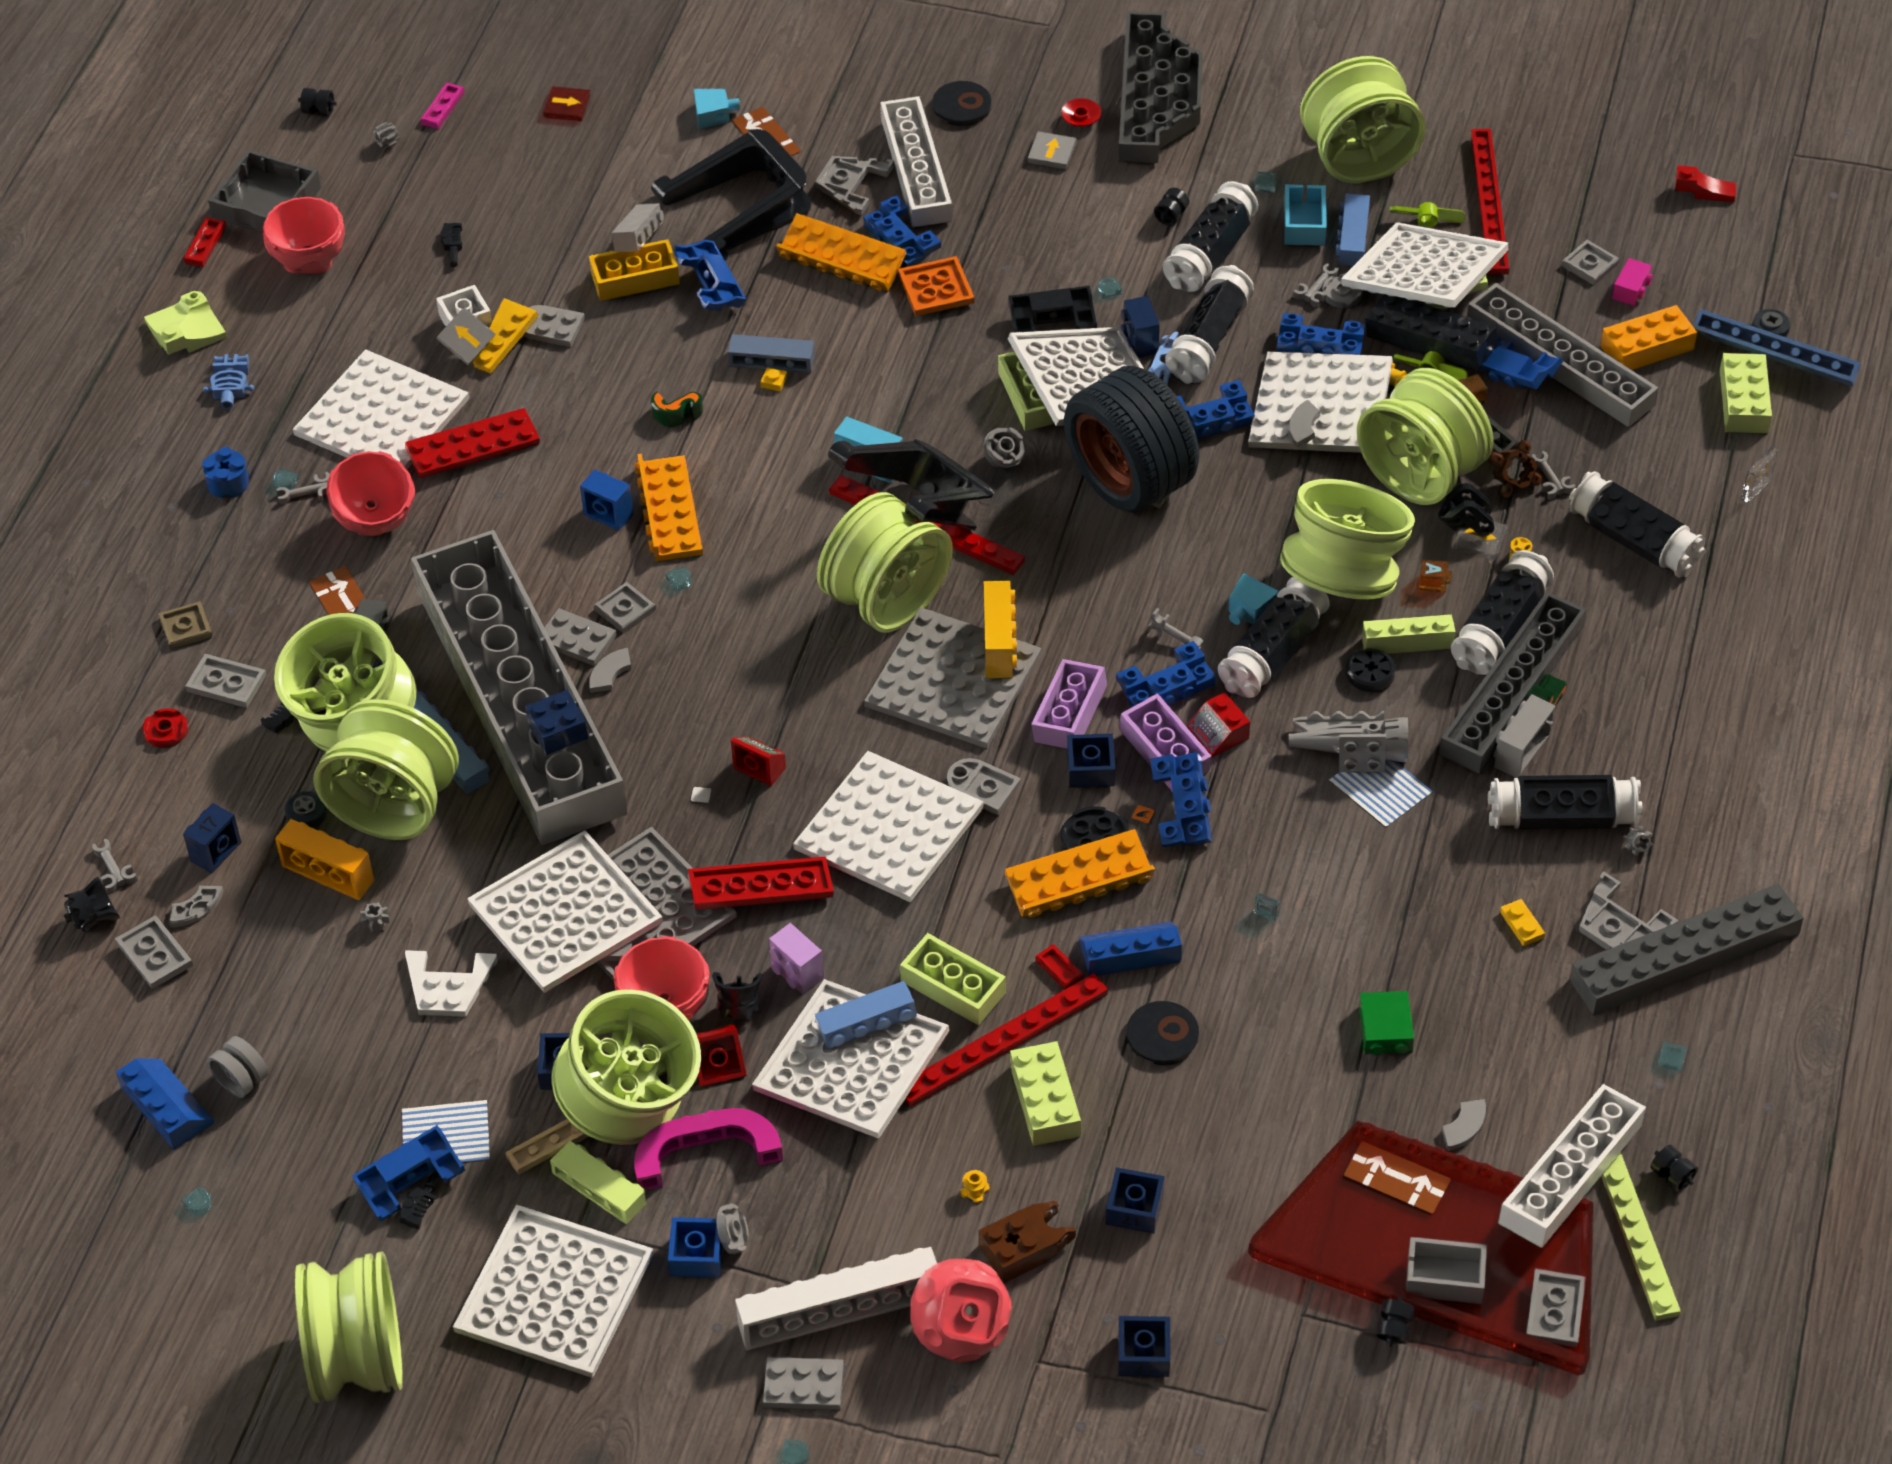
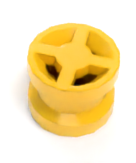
(1520, 544)

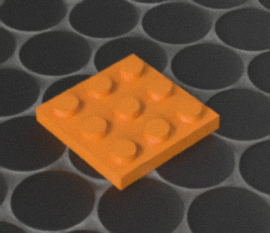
(936, 286)

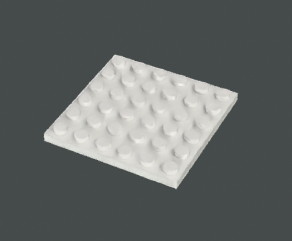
(1425, 264)
(1070, 361)
(1334, 383)
(379, 409)
(889, 826)
(565, 911)
(852, 1082)
(554, 1291)

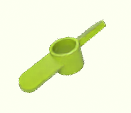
(1434, 214)
(1434, 361)

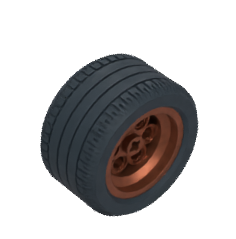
(1131, 438)

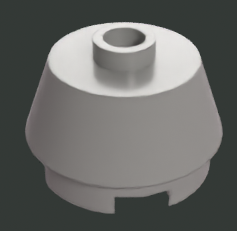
(1004, 447)

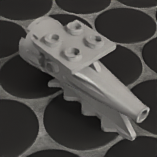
(1359, 739)

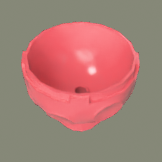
(304, 234)
(369, 480)
(667, 970)
(941, 1303)

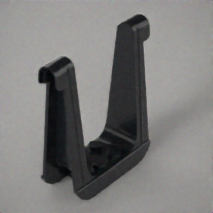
(748, 153)
(939, 478)

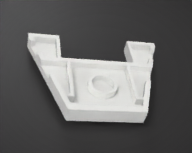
(446, 991)

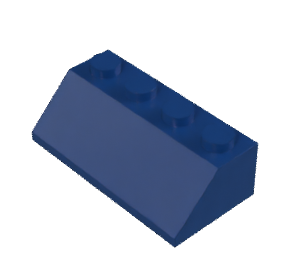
(1131, 948)
(163, 1100)

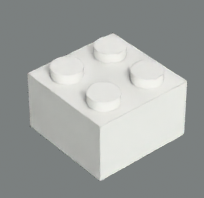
(470, 298)

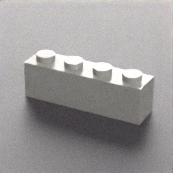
(637, 227)

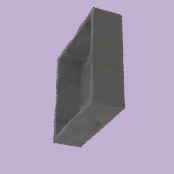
(258, 186)

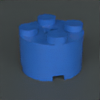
(226, 473)

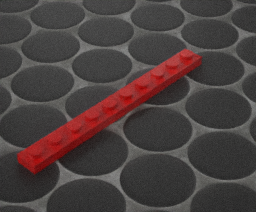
(1489, 193)
(962, 539)
(1006, 1037)

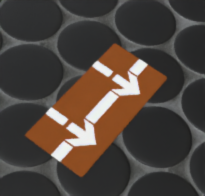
(763, 120)
(337, 591)
(1397, 1177)

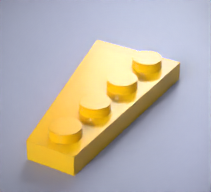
(509, 326)

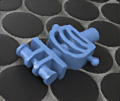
(229, 379)

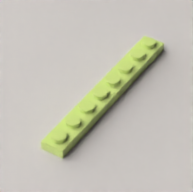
(1640, 1241)

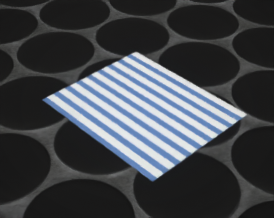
(1383, 793)
(462, 1124)

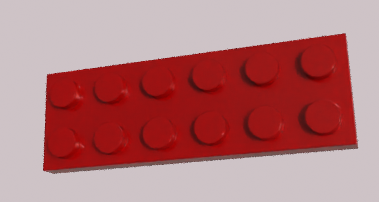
(472, 442)
(760, 883)

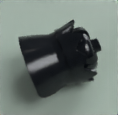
(89, 906)
(737, 998)

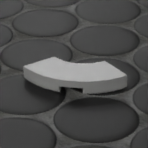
(1302, 422)
(608, 669)
(196, 907)
(1466, 1125)

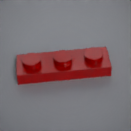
(205, 242)

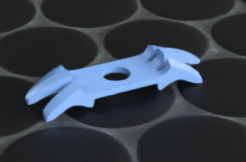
(1159, 367)

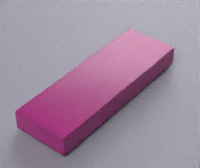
(442, 106)

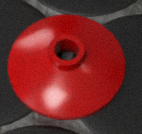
(1081, 112)

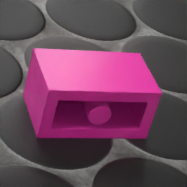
(1632, 282)

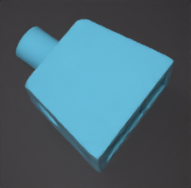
(713, 107)
(1249, 599)

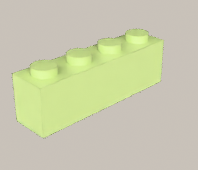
(1409, 634)
(598, 1182)

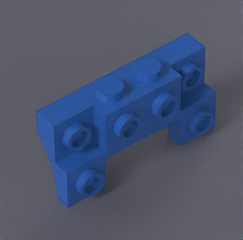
(888, 228)
(719, 283)
(1310, 339)
(1517, 368)
(1221, 414)
(1171, 683)
(1190, 800)
(405, 1167)

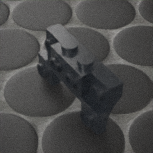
(1052, 307)

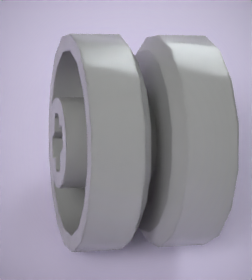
(237, 1067)

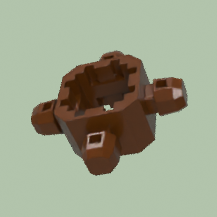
(1527, 476)

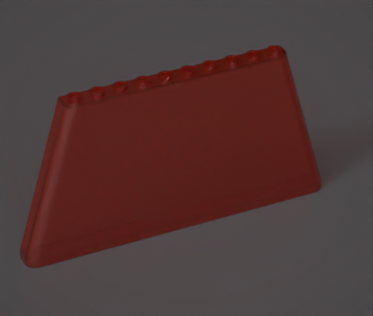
(1361, 1242)

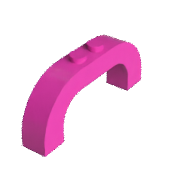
(704, 1129)

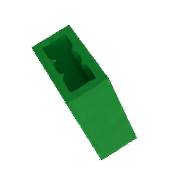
(1386, 1022)

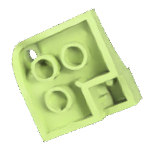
(186, 324)

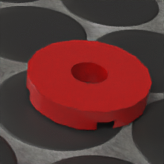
(168, 737)

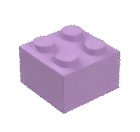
(796, 958)

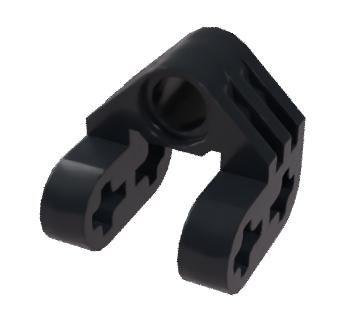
(1455, 507)

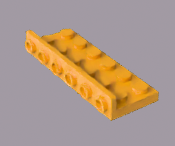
(841, 252)
(668, 508)
(1079, 873)

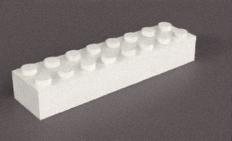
(916, 162)
(1571, 1165)
(831, 1299)

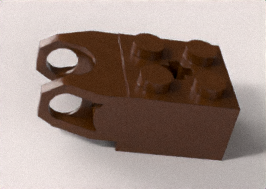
(1023, 1240)

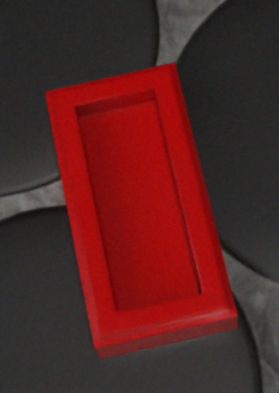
(1059, 967)

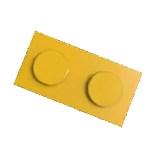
(1522, 922)

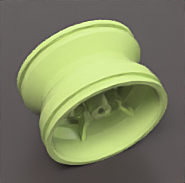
(1356, 123)
(1425, 436)
(1347, 539)
(884, 562)
(317, 654)
(386, 769)
(596, 1096)
(348, 1327)

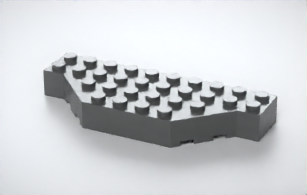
(1157, 88)

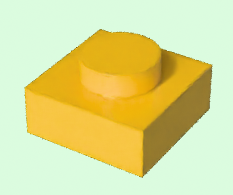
(773, 379)

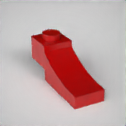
(1703, 186)

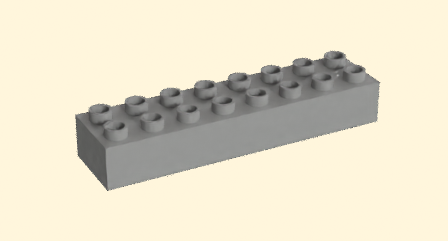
(509, 664)

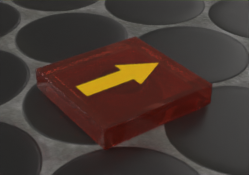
(566, 103)

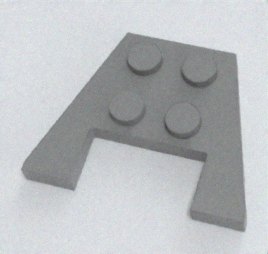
(844, 175)
(1611, 924)

